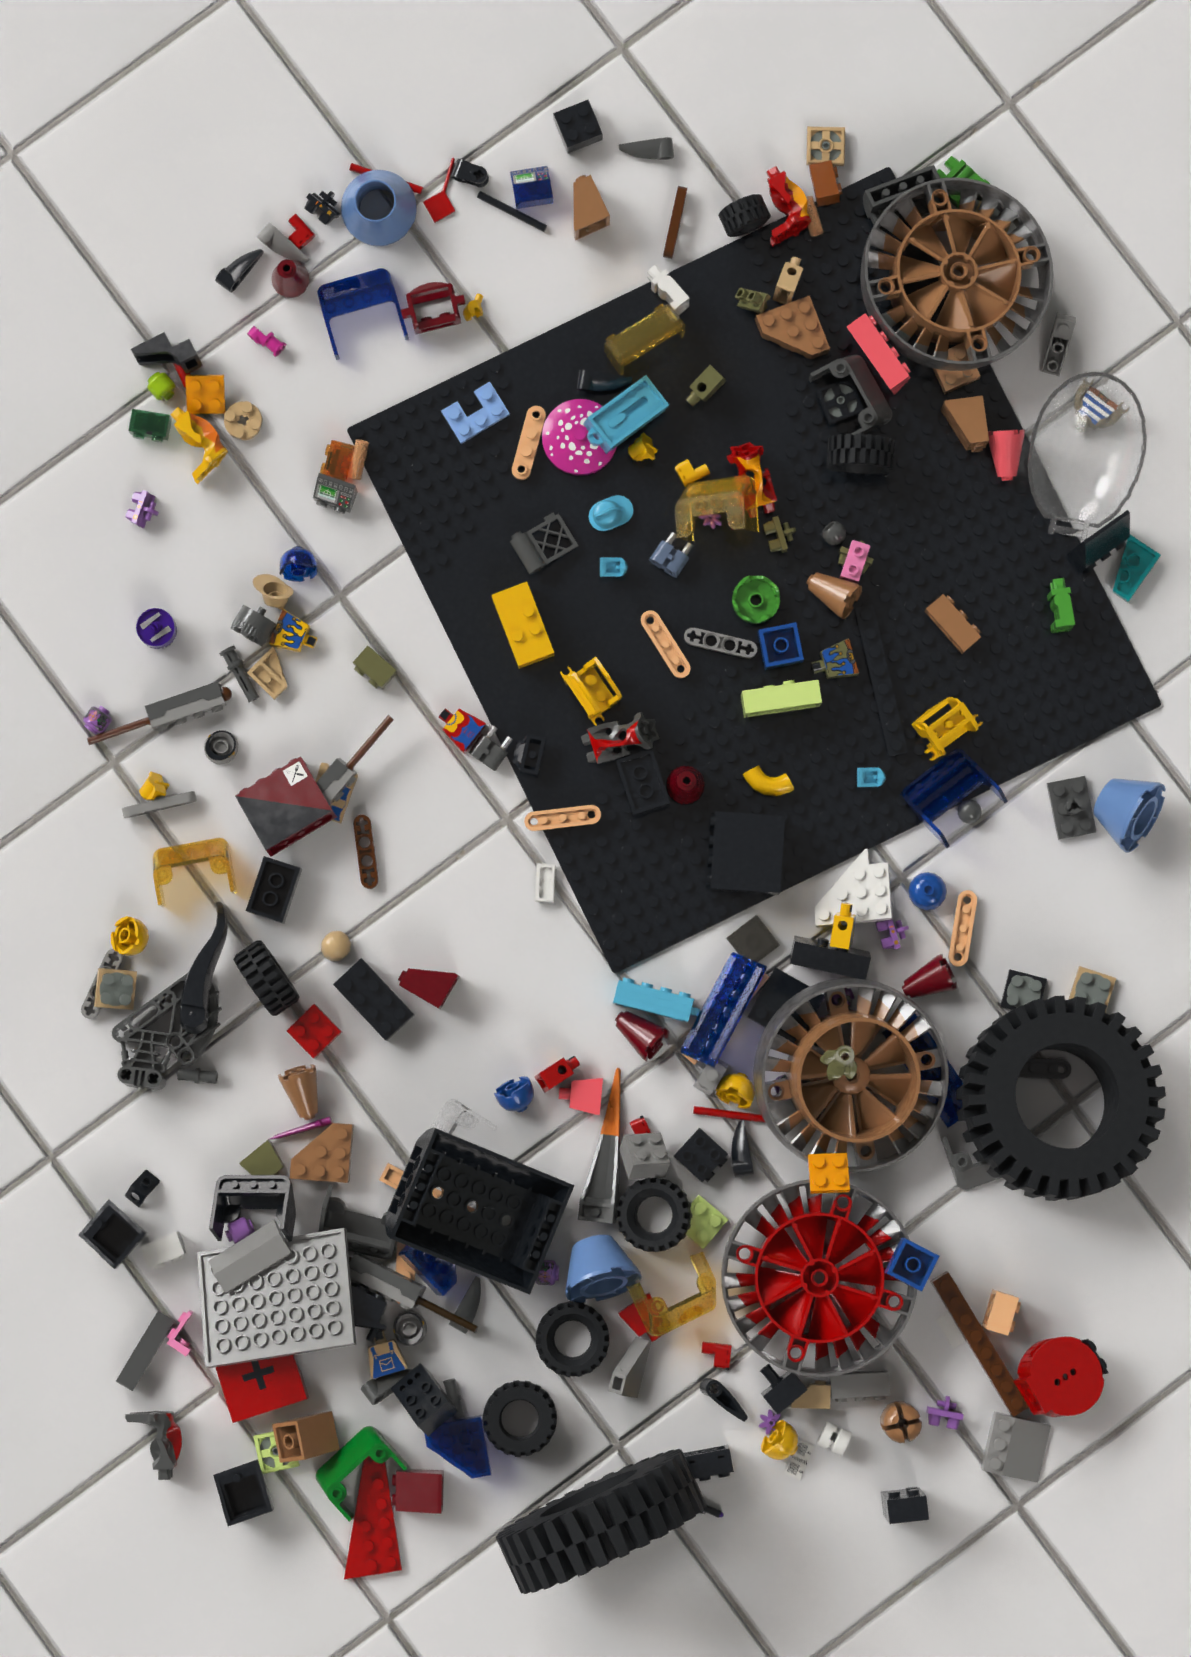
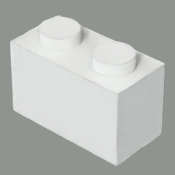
(162, 1250)

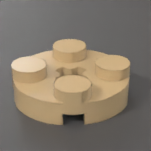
(233, 415)

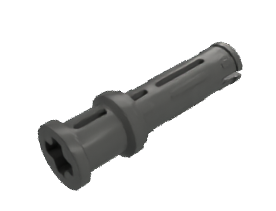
(235, 665)

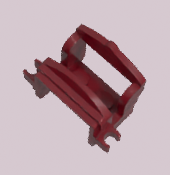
(430, 292)

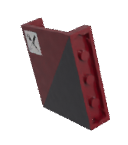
(285, 806)

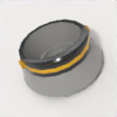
(221, 747)
(409, 1328)

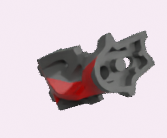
(604, 744)
(167, 1443)

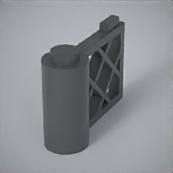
(529, 550)

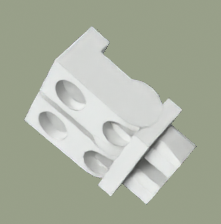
(668, 289)

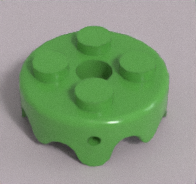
(758, 586)

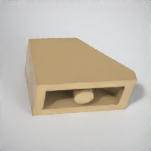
(815, 1397)

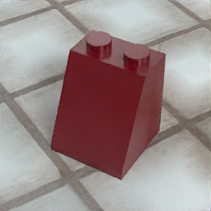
(429, 985)
(418, 1491)

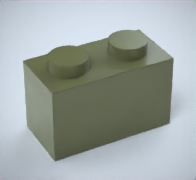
(374, 667)

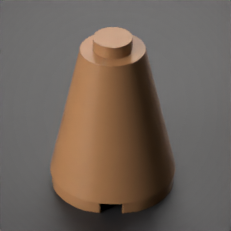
(835, 593)
(301, 1089)

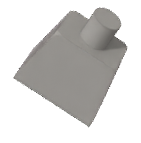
(710, 1077)

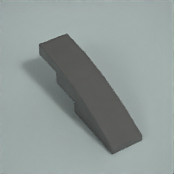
(145, 1351)

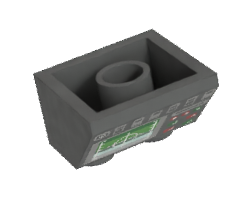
(334, 493)

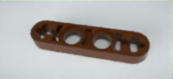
(675, 222)
(368, 851)

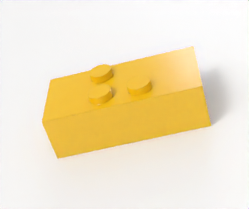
(522, 625)

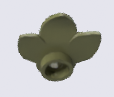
(837, 1065)

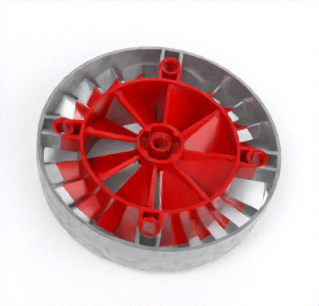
(793, 1313)

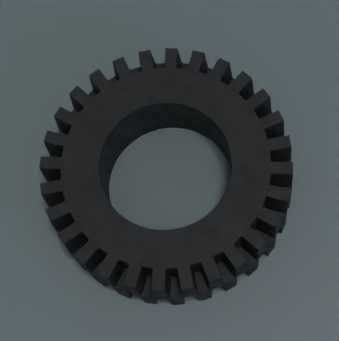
(1126, 1084)
(601, 1521)

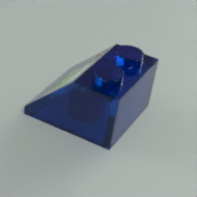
(531, 187)

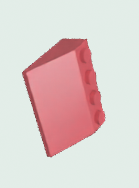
(879, 353)

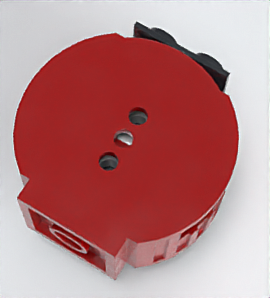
(1061, 1376)

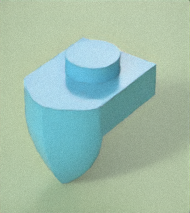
(612, 567)
(870, 777)

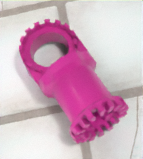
(269, 341)

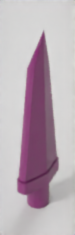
(307, 1127)

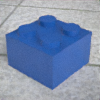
(780, 646)
(911, 1264)

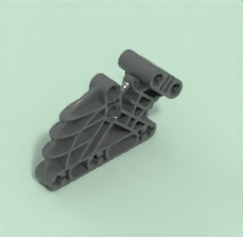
(144, 1065)

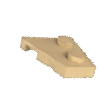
(269, 674)

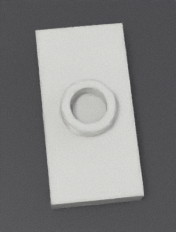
(545, 882)

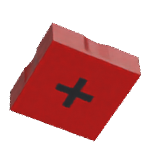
(261, 1386)

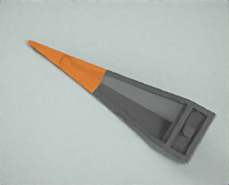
(602, 1185)

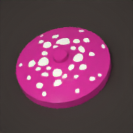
(567, 441)

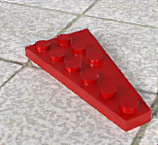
(374, 1534)

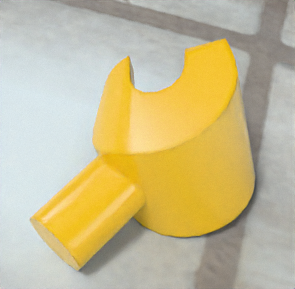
(473, 308)

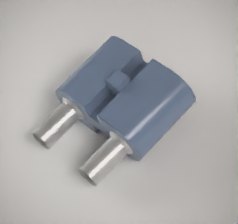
(669, 558)

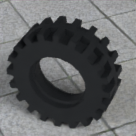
(628, 1216)
(564, 1364)

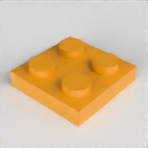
(205, 394)
(828, 1173)

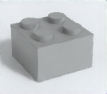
(644, 1155)

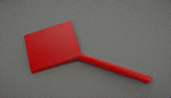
(439, 204)

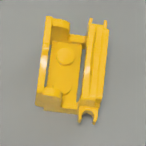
(592, 690)
(947, 727)

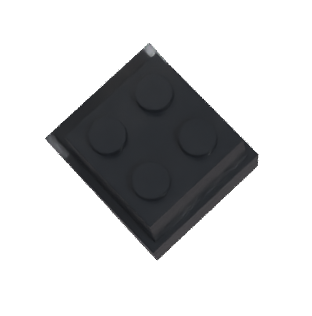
(112, 1234)
(368, 1311)
(243, 1492)

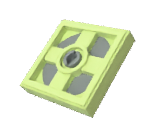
(268, 1454)

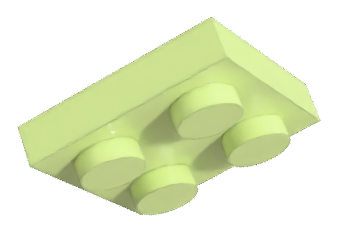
(705, 1222)

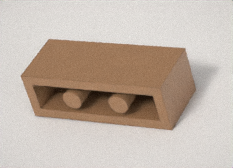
(953, 623)

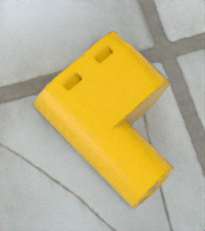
(688, 474)

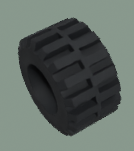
(744, 215)

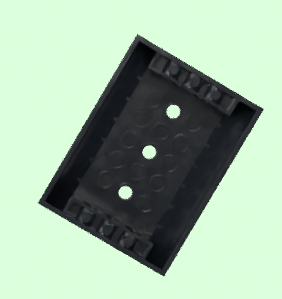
(478, 1237)

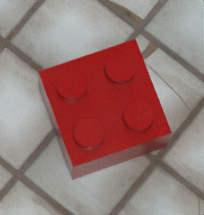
(314, 1031)

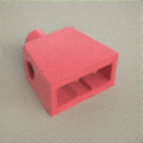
(584, 1095)

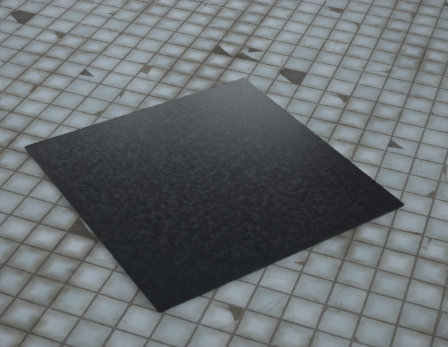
(930, 528)

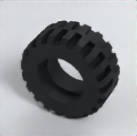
(266, 978)
(493, 1418)

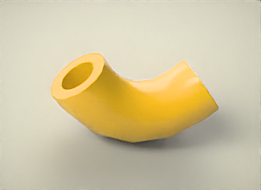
(768, 785)

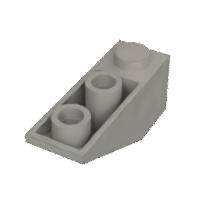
(1058, 344)
(629, 1372)

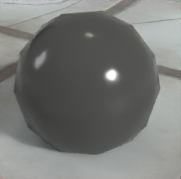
(834, 533)
(969, 811)

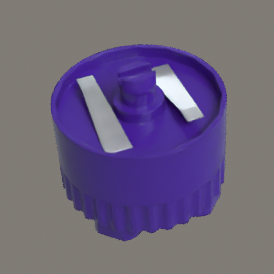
(156, 628)

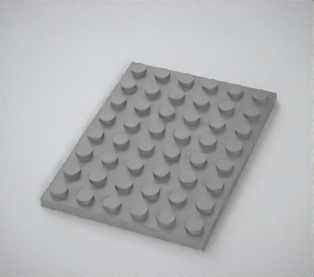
(285, 1309)

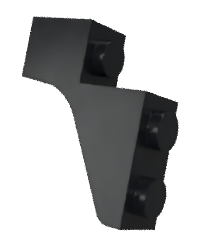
(160, 351)

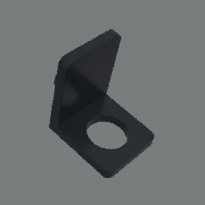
(142, 1187)

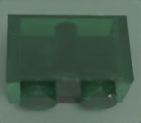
(150, 425)

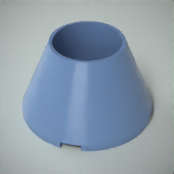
(395, 224)
(1129, 810)
(599, 1270)

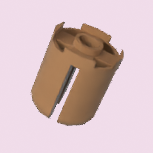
(890, 1418)

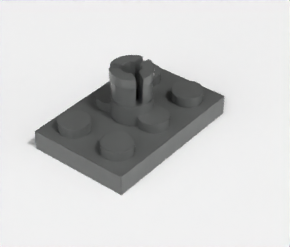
(1071, 807)

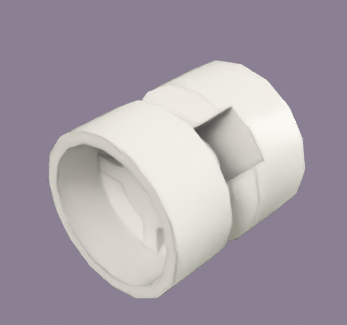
(840, 1441)

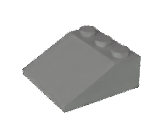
(1015, 1447)

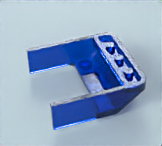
(357, 294)
(944, 787)

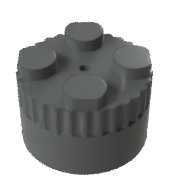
(253, 625)

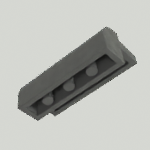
(880, 197)

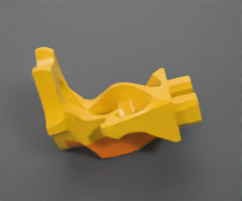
(200, 434)

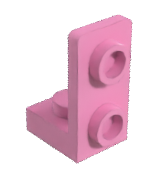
(854, 561)
(181, 1344)

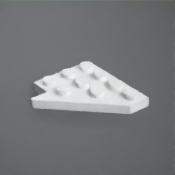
(863, 886)

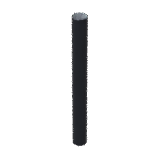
(512, 211)

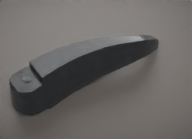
(196, 989)

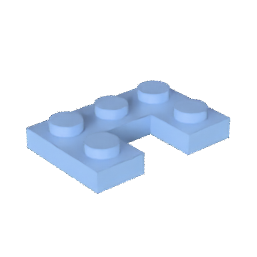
(470, 426)

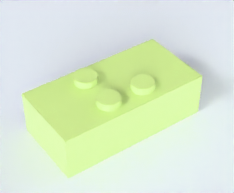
(781, 698)

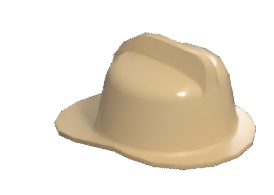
(273, 590)

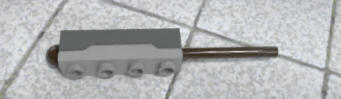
(397, 1287)

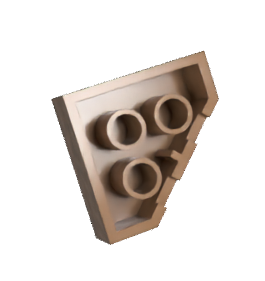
(794, 328)
(326, 1156)

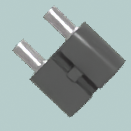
(488, 751)

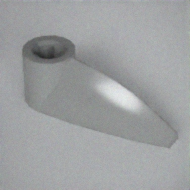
(281, 244)

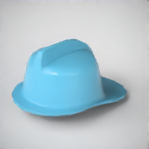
(610, 513)

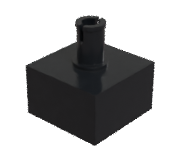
(783, 1388)

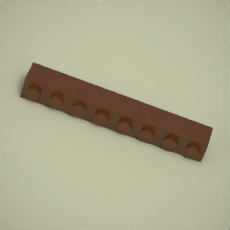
(979, 1343)

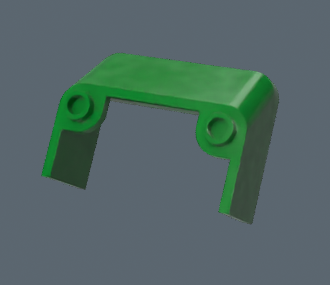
(364, 1444)

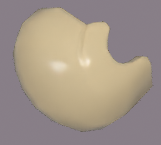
(335, 946)

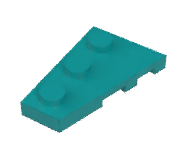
(1134, 567)

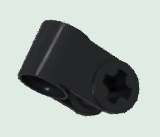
(467, 172)

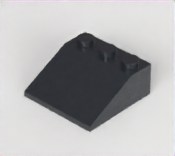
(1101, 543)
(775, 993)

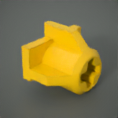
(642, 448)
(153, 787)

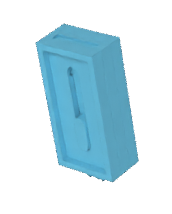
(625, 415)
(655, 1001)

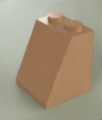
(589, 208)
(968, 421)
(306, 1437)

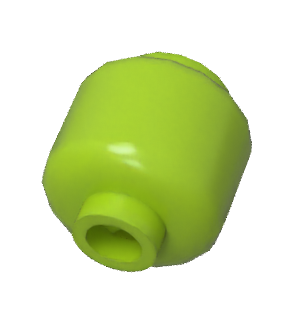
(161, 386)

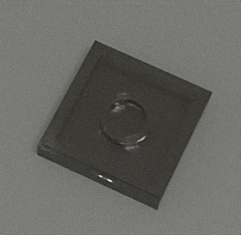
(753, 940)

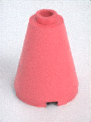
(1006, 451)

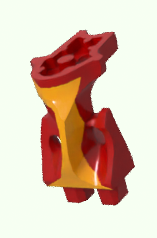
(789, 200)
(748, 459)

